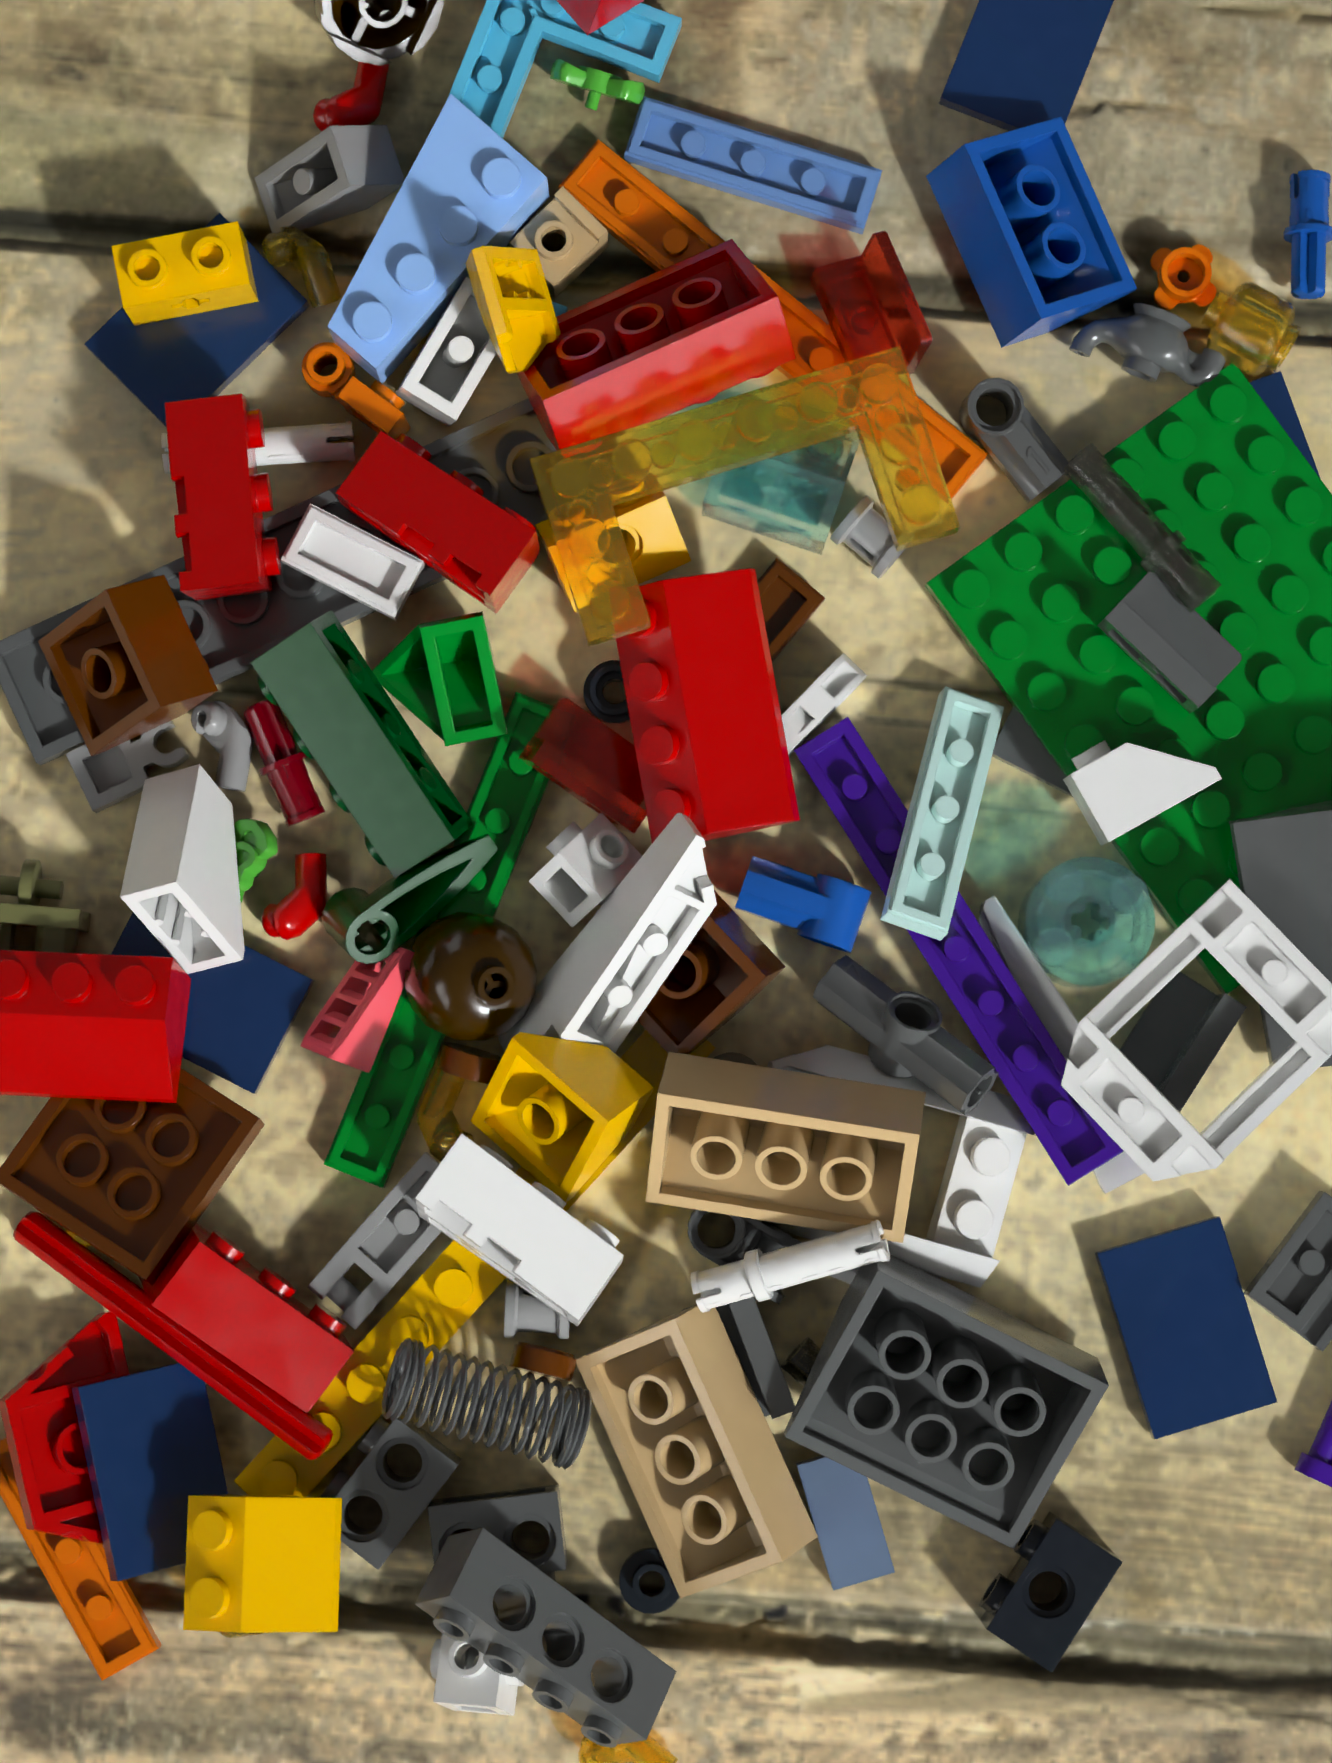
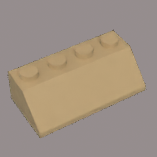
(783, 1145)
(697, 1450)

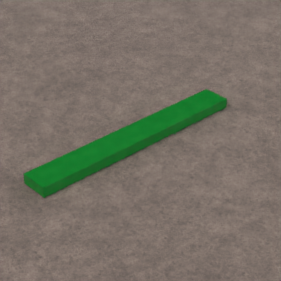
(391, 1091)

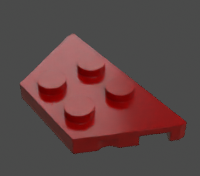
(46, 1433)

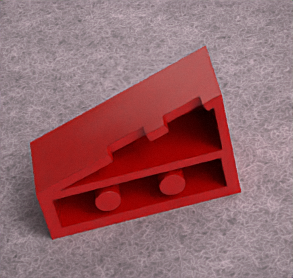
(220, 497)
(441, 519)
(251, 1317)

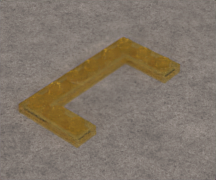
(857, 396)

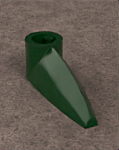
(382, 921)

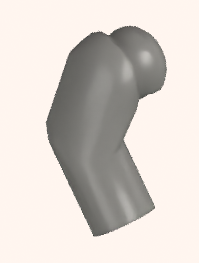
(230, 738)

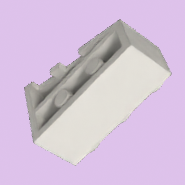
(519, 1229)

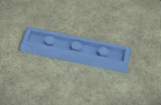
(752, 165)

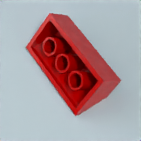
(657, 347)
(707, 707)
(92, 1025)

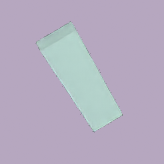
(942, 814)

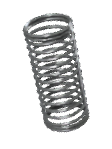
(409, 1368)

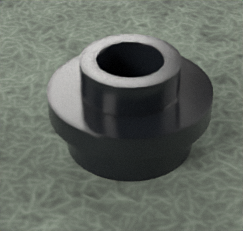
(593, 693)
(631, 1571)

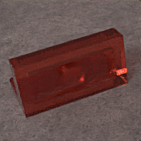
(872, 304)
(589, 763)

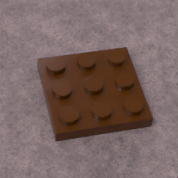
(131, 1170)

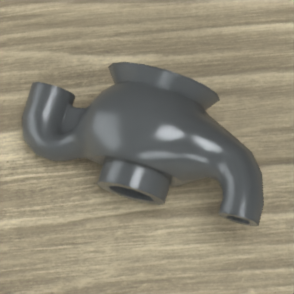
(1151, 344)

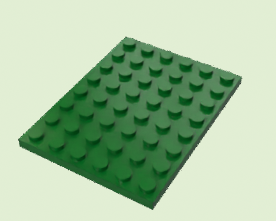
(1264, 531)

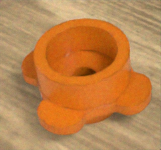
(1196, 263)

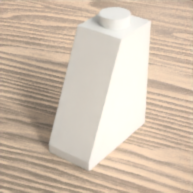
(186, 870)

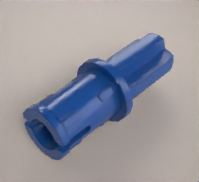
(1308, 232)

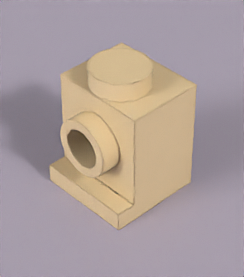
(583, 235)

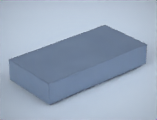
(845, 1522)

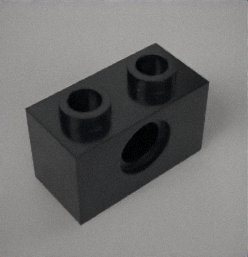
(1048, 1629)

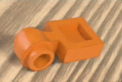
(372, 405)

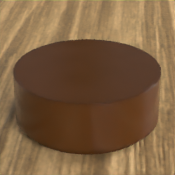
(468, 1062)
(543, 1361)

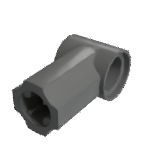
(1017, 445)

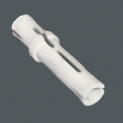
(297, 445)
(767, 1272)

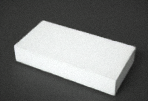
(353, 561)

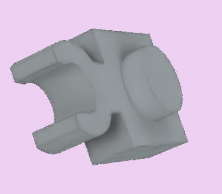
(122, 769)

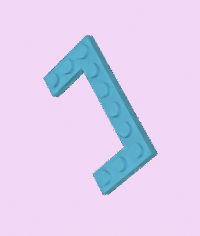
(510, 38)

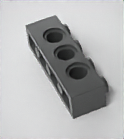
(578, 1639)

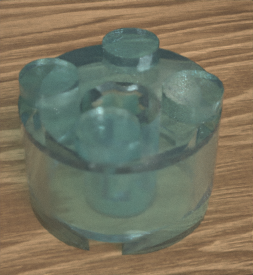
(1115, 900)

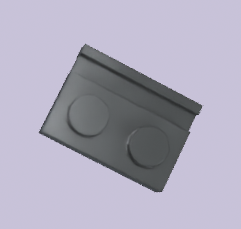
(1298, 1276)

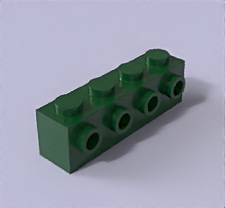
(361, 744)

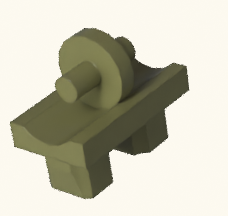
(55, 926)

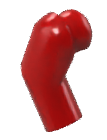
(358, 104)
(304, 903)

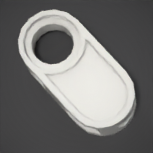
(820, 700)

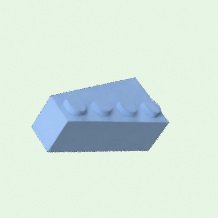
(458, 196)

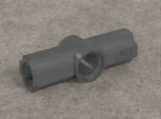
(905, 1034)

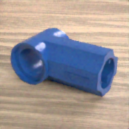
(817, 906)

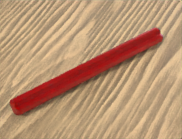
(133, 1307)

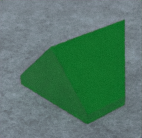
(447, 678)

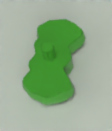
(597, 83)
(253, 847)

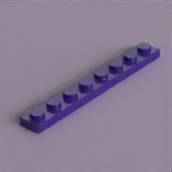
(962, 960)

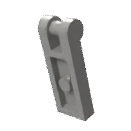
(381, 1247)

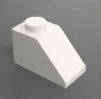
(450, 360)
(1132, 786)

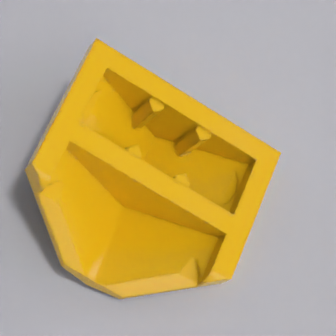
(513, 303)

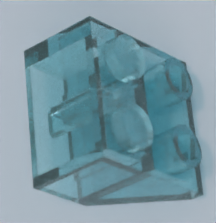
(786, 495)

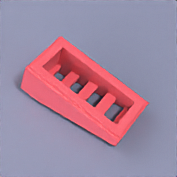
(359, 1012)

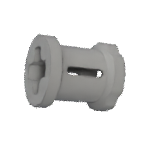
(868, 536)
(529, 1314)

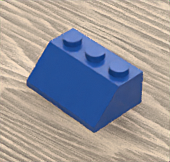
(1030, 230)

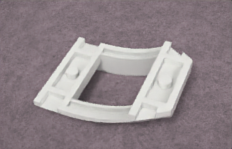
(1270, 971)
(974, 1180)

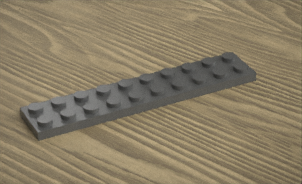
(243, 627)

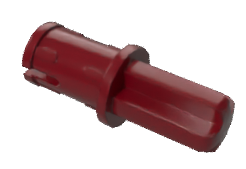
(283, 763)

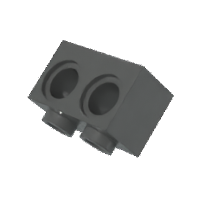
(399, 1497)
(500, 1515)

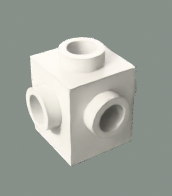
(594, 859)
(467, 1682)

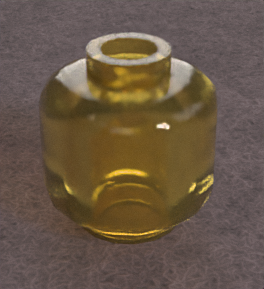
(1251, 328)

